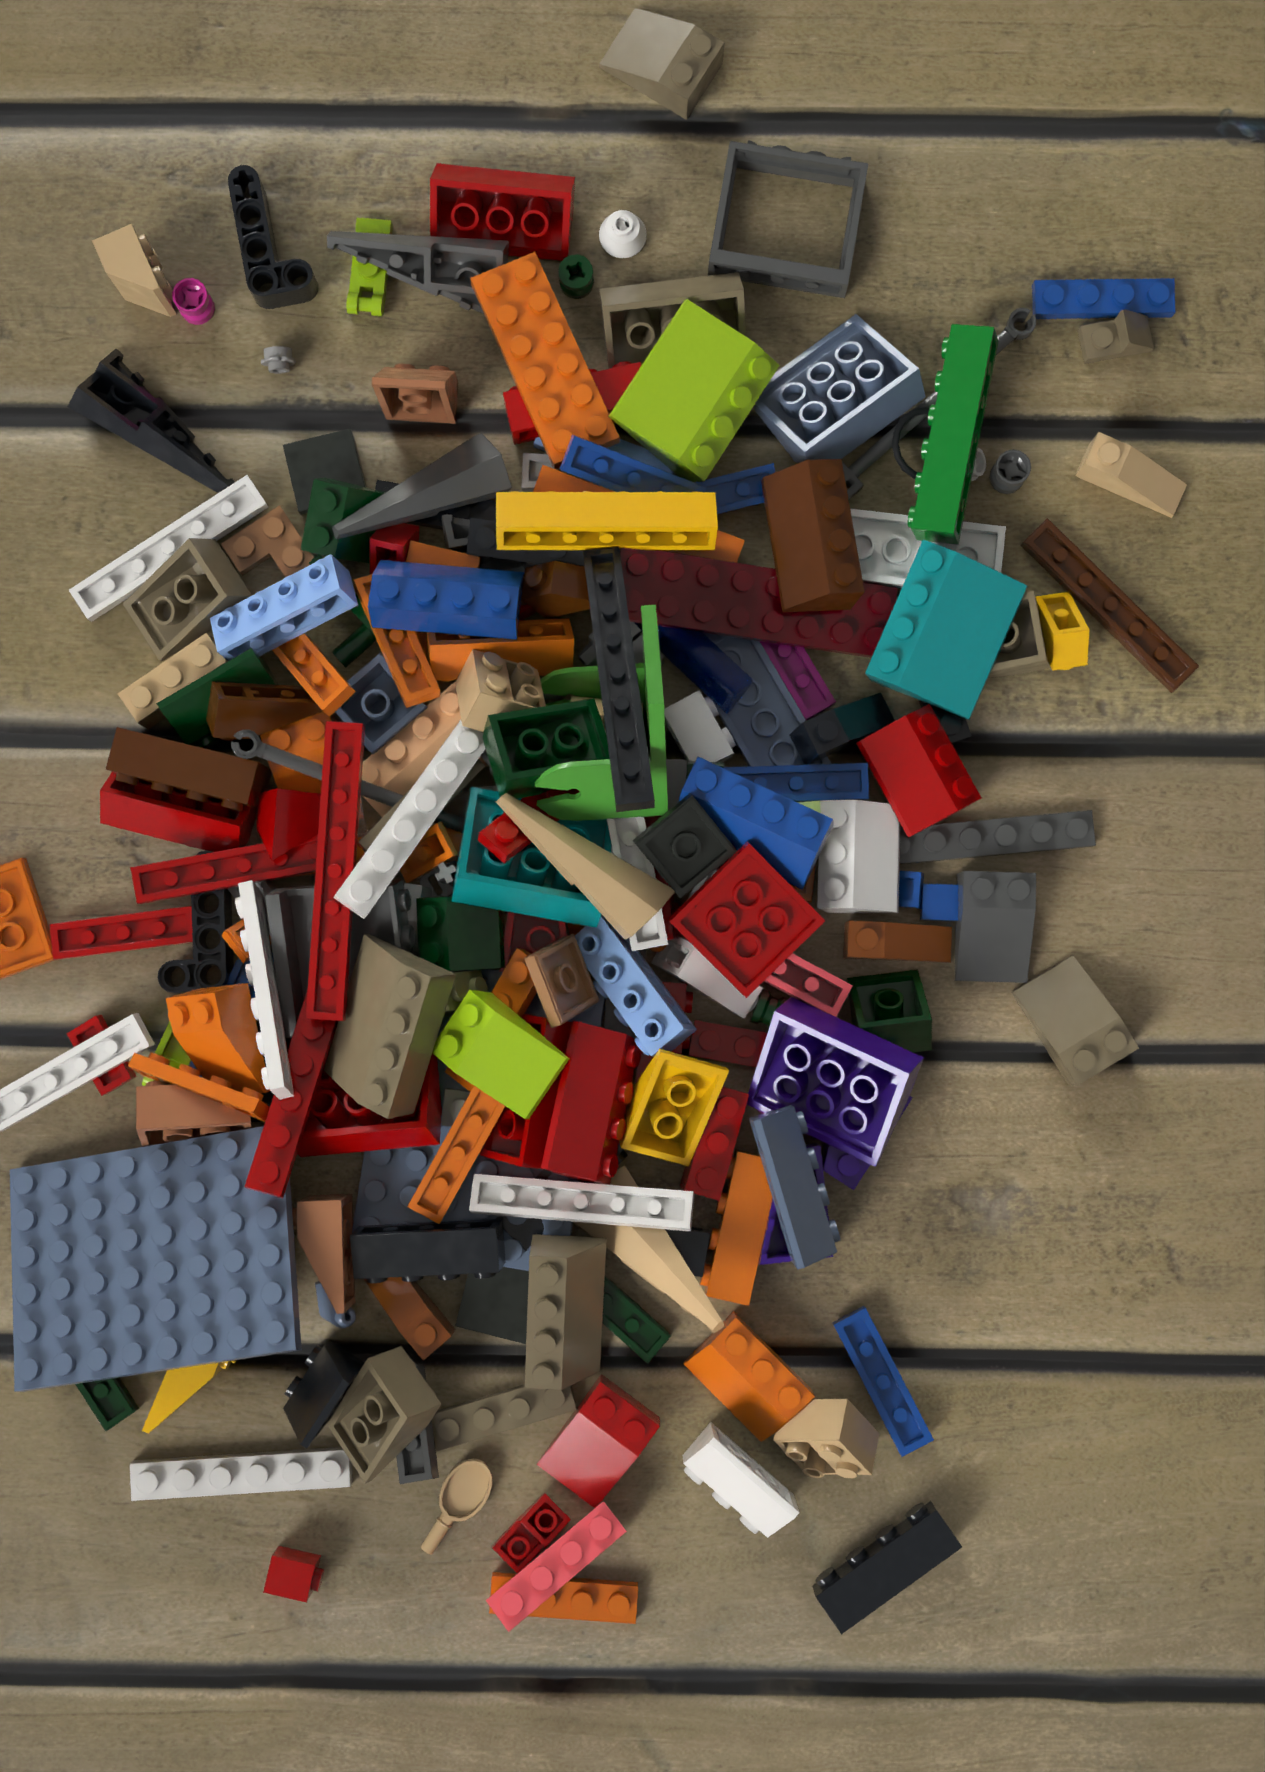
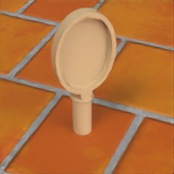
(460, 1498)

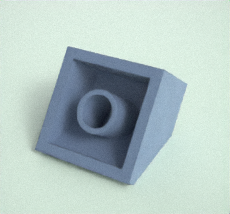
(377, 704)

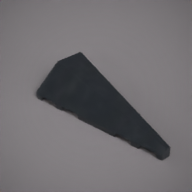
(126, 408)

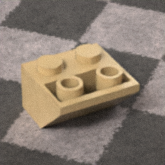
(135, 269)
(495, 686)
(830, 1439)

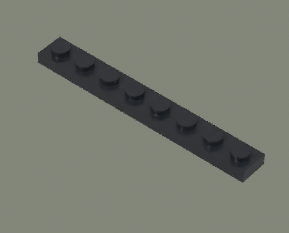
(618, 680)

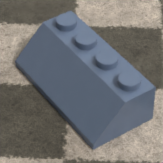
(794, 1186)

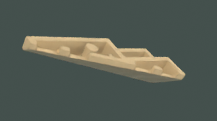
(612, 885)
(656, 1260)

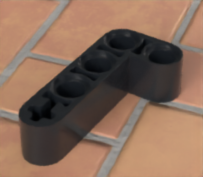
(261, 237)
(203, 957)

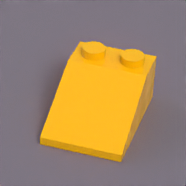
(672, 1106)
(178, 1388)

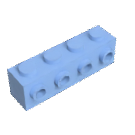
(285, 609)
(633, 989)

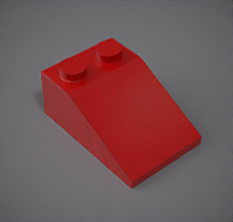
(599, 1441)

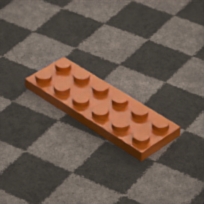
(543, 356)

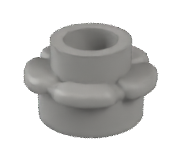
(278, 359)

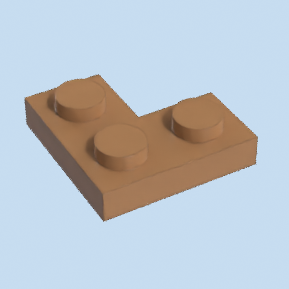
(267, 538)

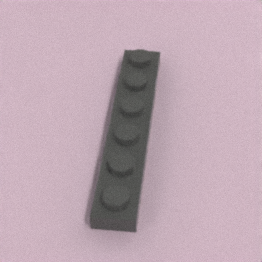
(998, 837)

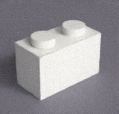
(697, 731)

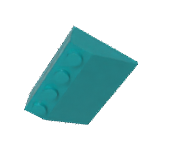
(946, 630)
(528, 880)

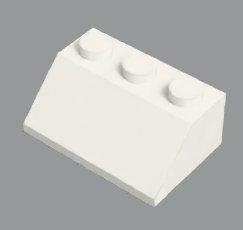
(859, 858)
(739, 1482)

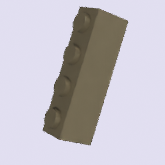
(640, 312)
(564, 1310)

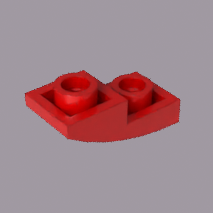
(530, 1533)

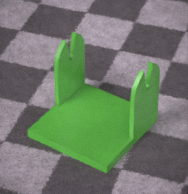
(594, 776)

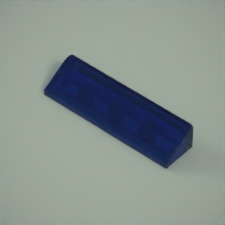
(704, 665)

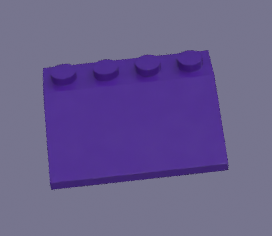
(837, 1076)

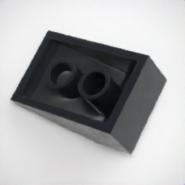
(320, 1390)

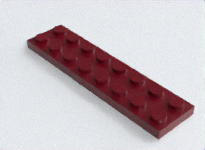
(746, 603)

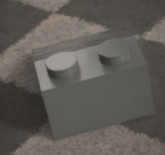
(994, 926)

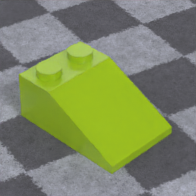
(499, 1052)

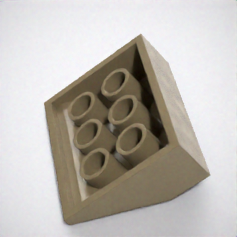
(388, 1027)

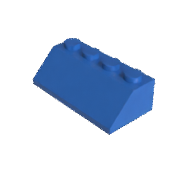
(445, 599)
(776, 826)

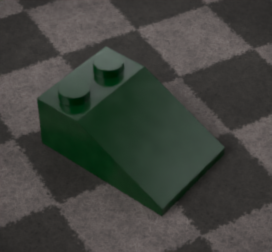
(535, 739)

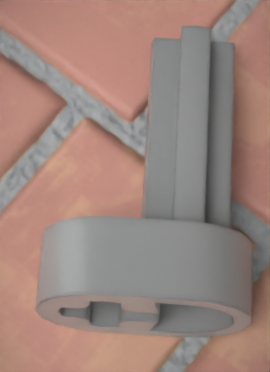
(444, 875)

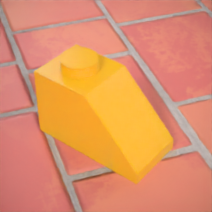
(1063, 631)

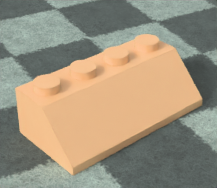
(410, 751)

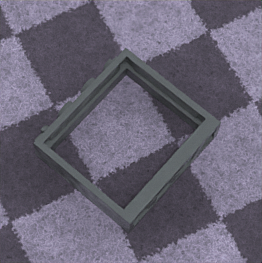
(789, 163)

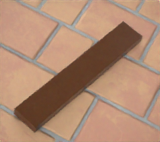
(1109, 605)

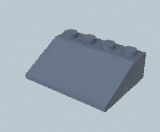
(839, 393)

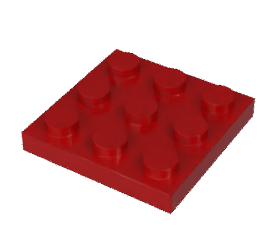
(746, 919)

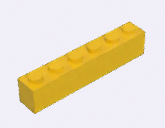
(606, 520)

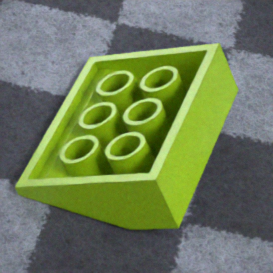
(693, 392)

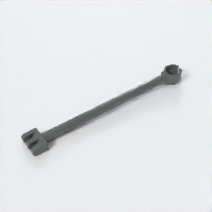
(852, 472)
(315, 770)

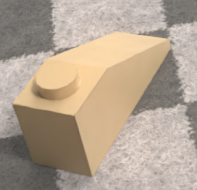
(1130, 474)

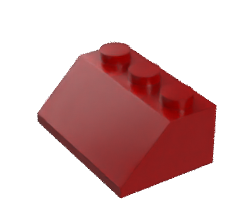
(919, 770)

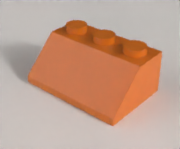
(749, 1378)

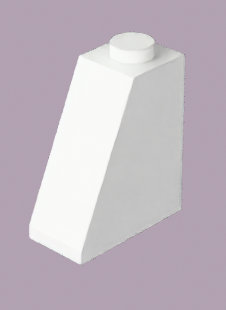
(692, 968)

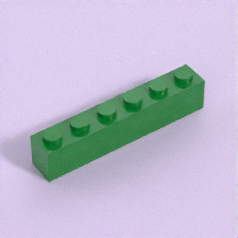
(954, 434)

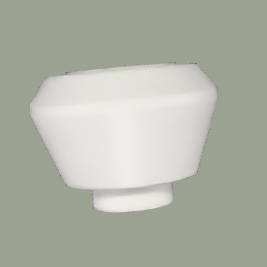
(622, 234)

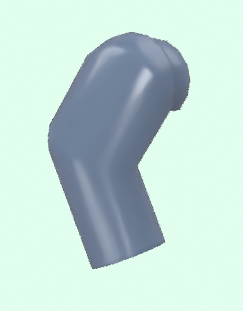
(328, 1312)

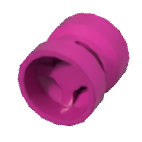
(188, 294)

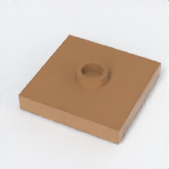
(561, 980)

